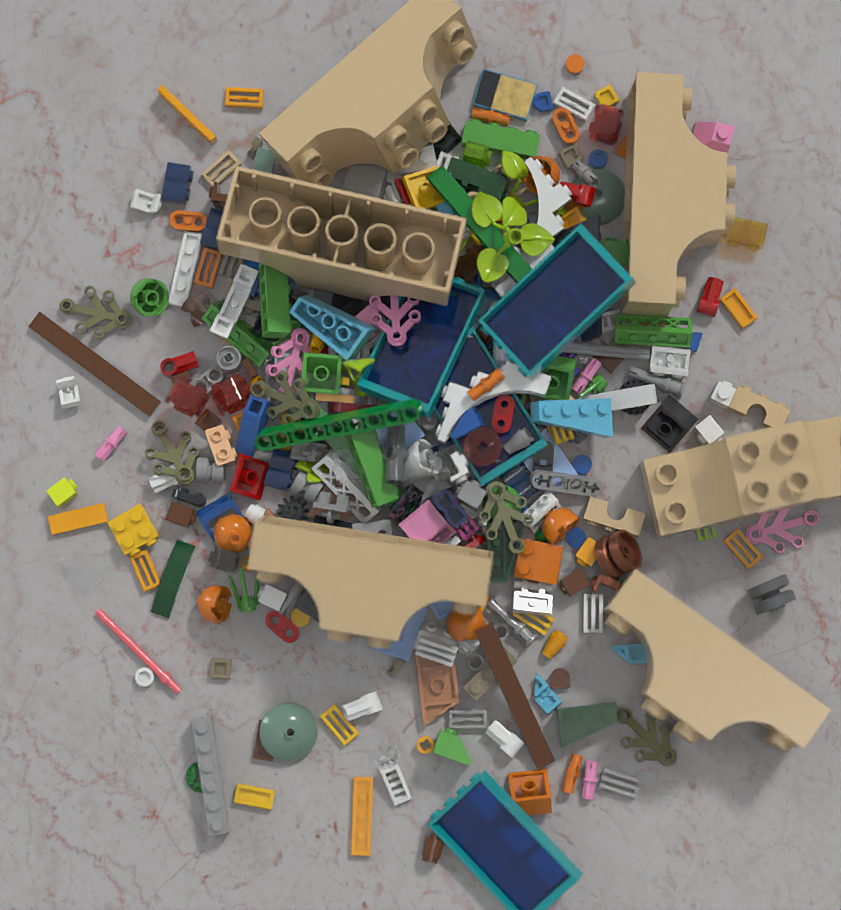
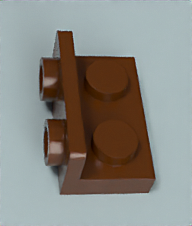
(467, 264)

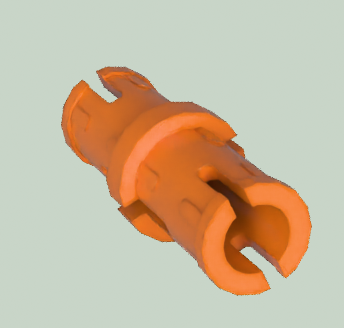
(490, 116)
(486, 384)
(572, 773)

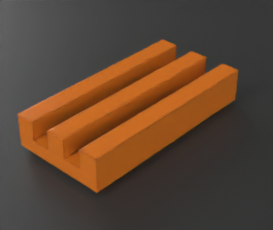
(204, 283)

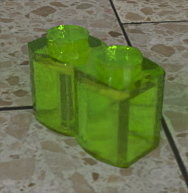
(477, 154)

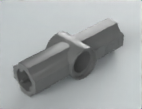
(395, 454)

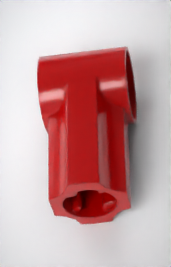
(581, 194)
(710, 301)
(182, 363)

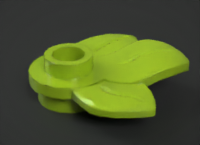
(311, 476)

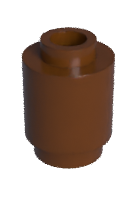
(432, 848)

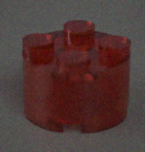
(606, 124)
(231, 395)
(187, 398)
(476, 454)

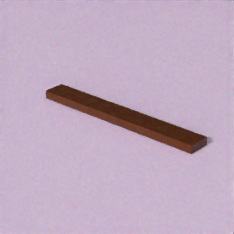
(94, 364)
(514, 695)

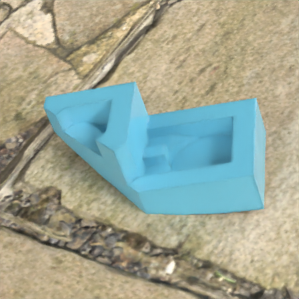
(631, 653)
(545, 696)

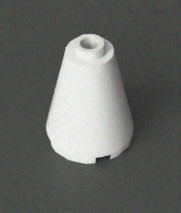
(416, 464)

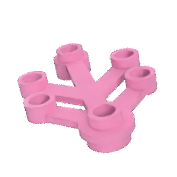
(395, 316)
(293, 360)
(778, 528)

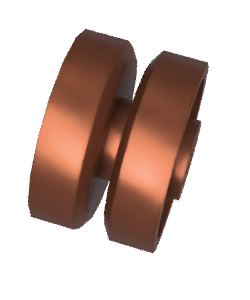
(618, 553)

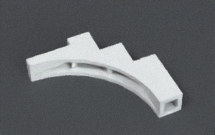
(550, 201)
(460, 401)

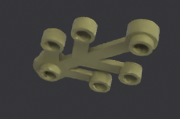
(98, 313)
(288, 398)
(173, 456)
(504, 513)
(649, 739)

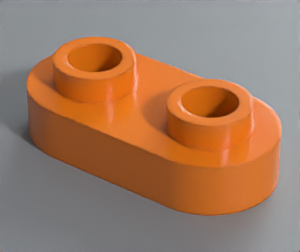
(565, 126)
(189, 219)

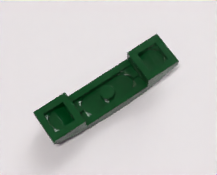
(172, 578)

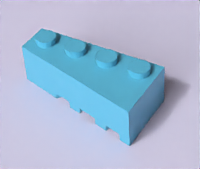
(336, 328)
(579, 415)

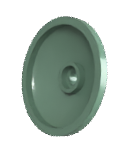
(612, 199)
(274, 731)

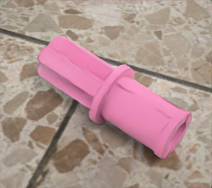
(586, 375)
(110, 443)
(589, 780)

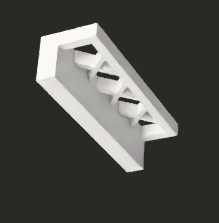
(350, 486)

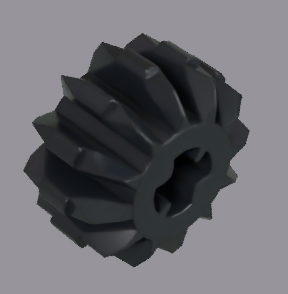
(300, 511)

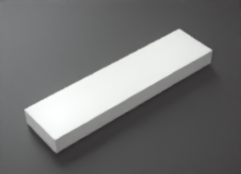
(185, 268)
(628, 397)

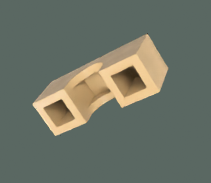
(774, 413)
(597, 514)

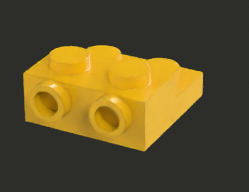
(421, 191)
(134, 530)

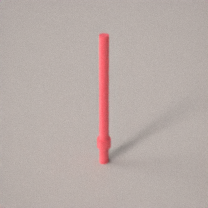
(163, 676)

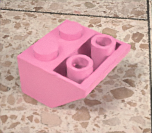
(427, 524)

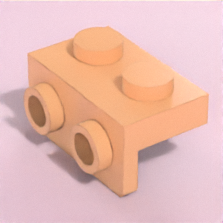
(219, 443)

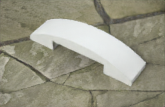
(235, 301)

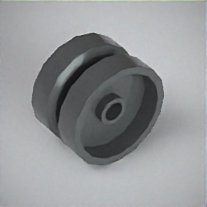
(772, 597)

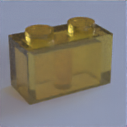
(747, 234)

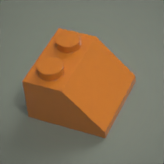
(539, 562)
(531, 791)

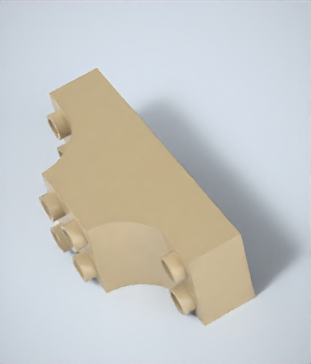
(378, 99)
(671, 193)
(340, 238)
(744, 476)
(367, 578)
(705, 674)

